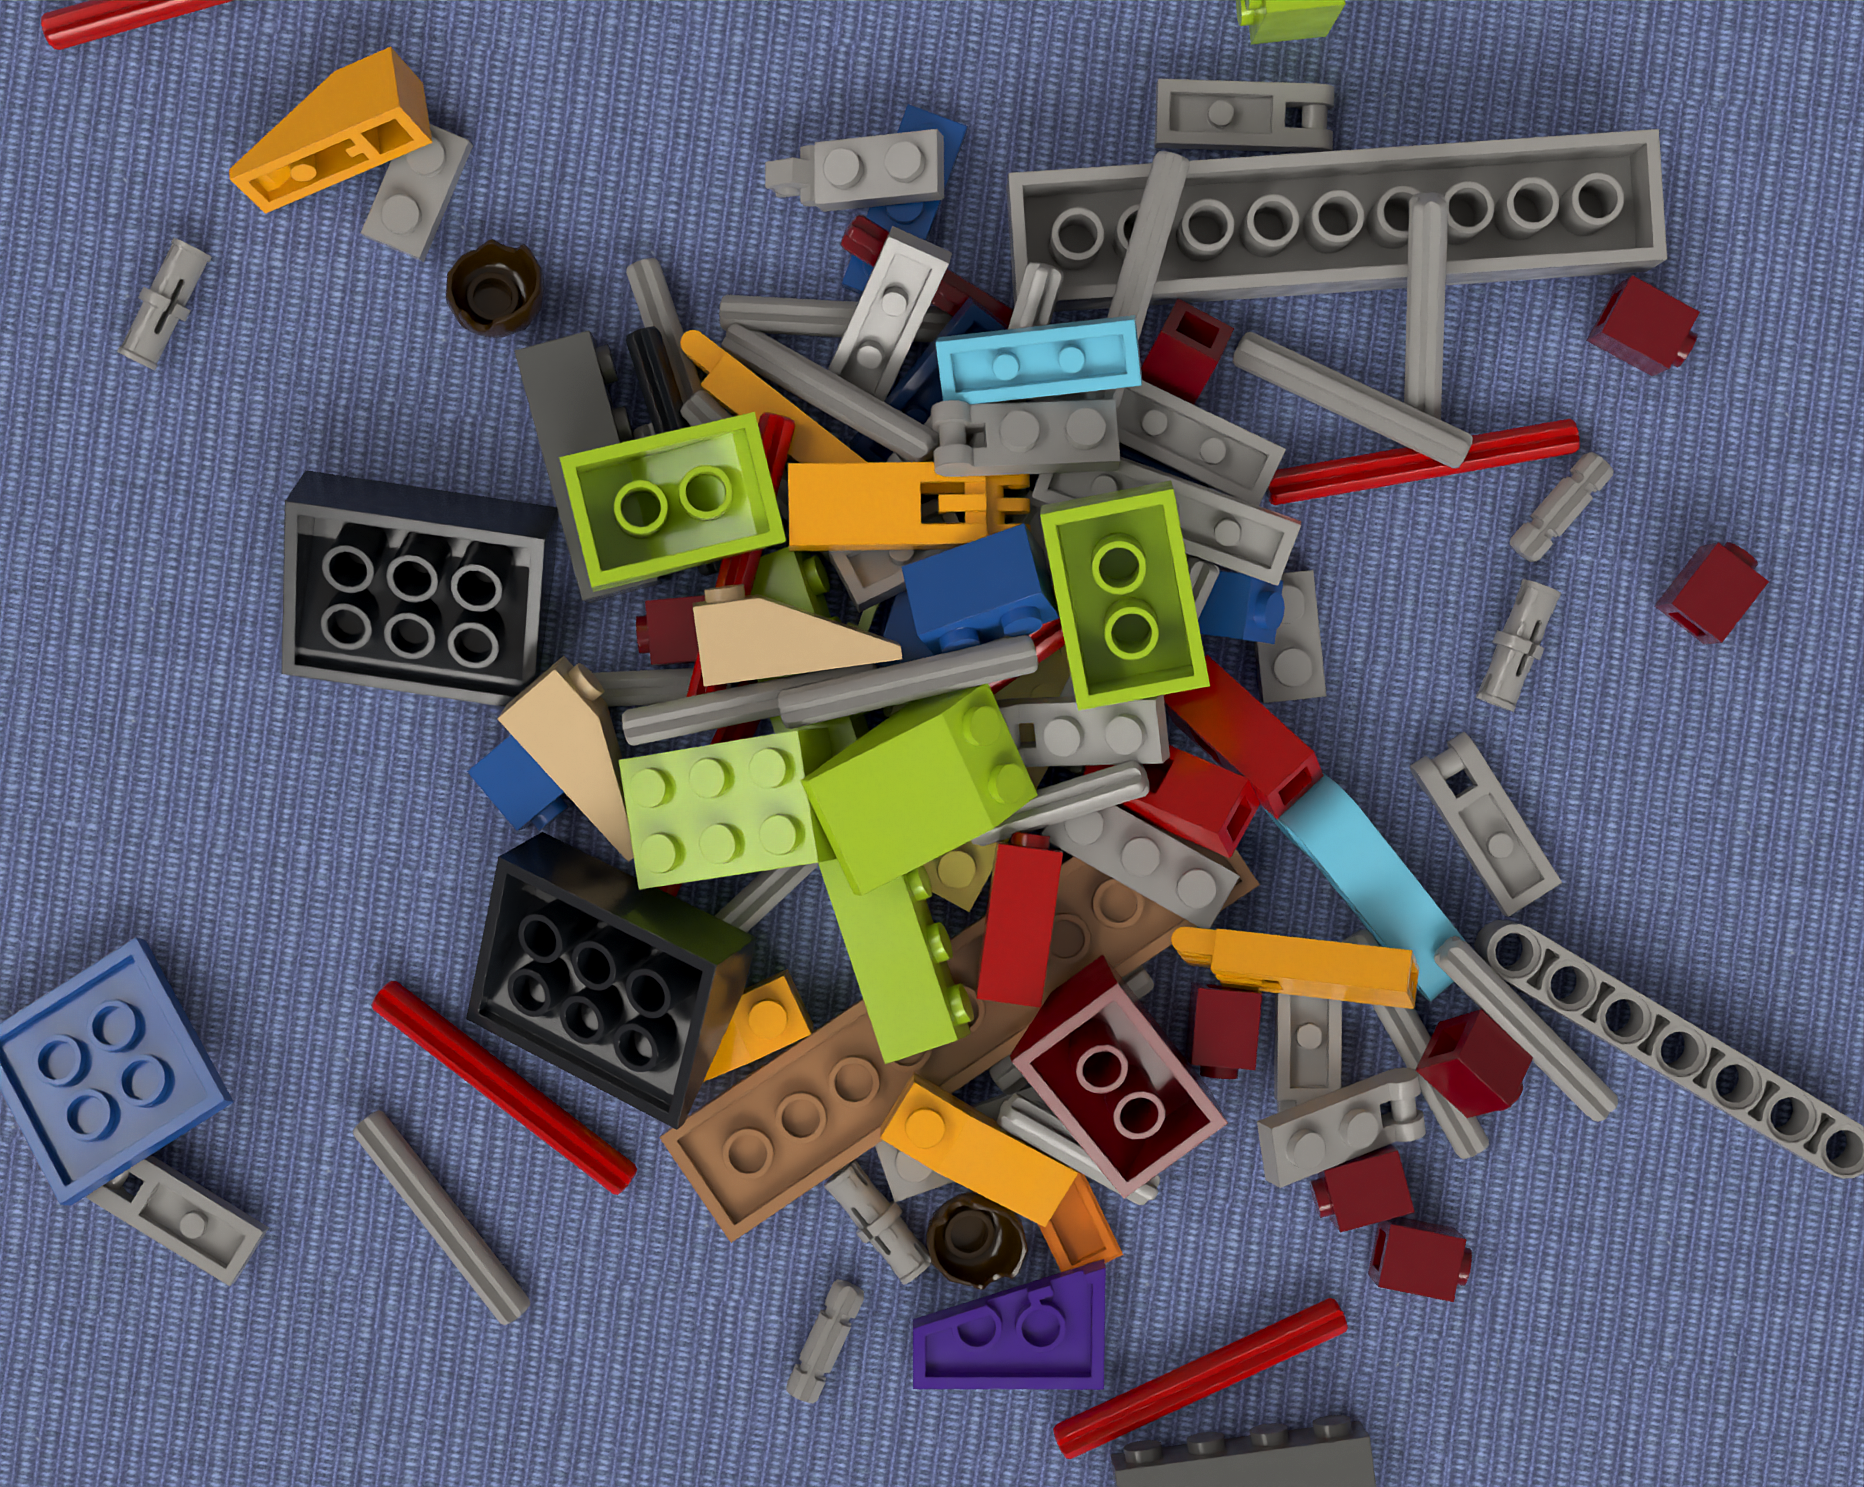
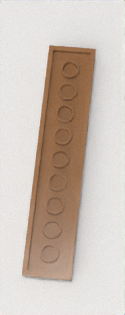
(832, 1090)

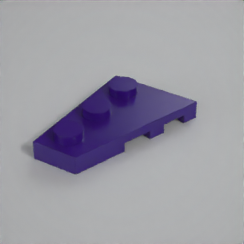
(1019, 1337)

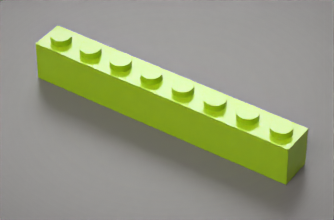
(889, 931)

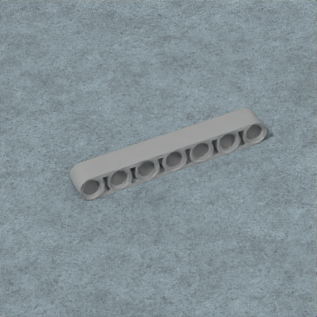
(1701, 1059)

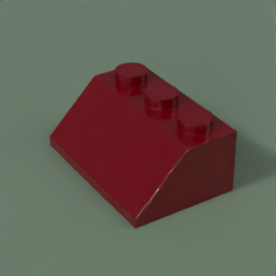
(1115, 1078)

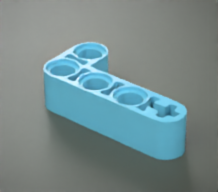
(1369, 877)

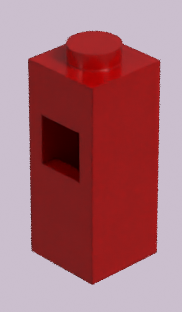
(1245, 739)
(1195, 801)
(1019, 920)

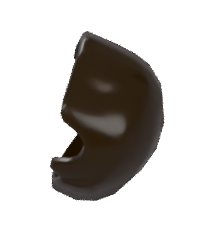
(495, 289)
(975, 1241)

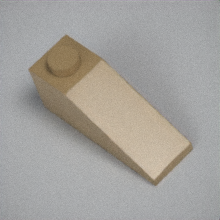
(767, 638)
(574, 741)

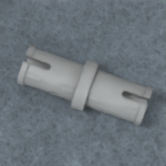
(164, 304)
(1518, 644)
(879, 1222)

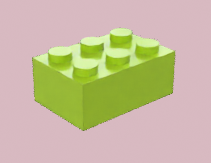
(1124, 595)
(725, 808)

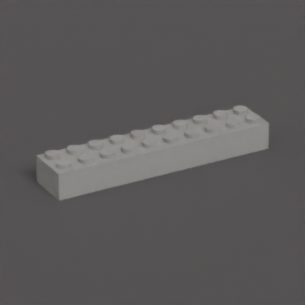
(1344, 218)

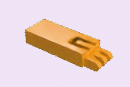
(744, 392)
(881, 506)
(1302, 966)

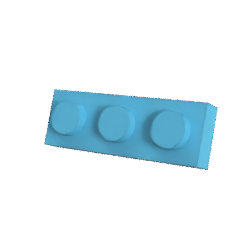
(1040, 360)

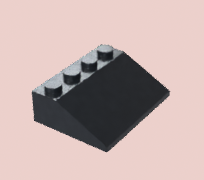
(415, 588)
(607, 976)

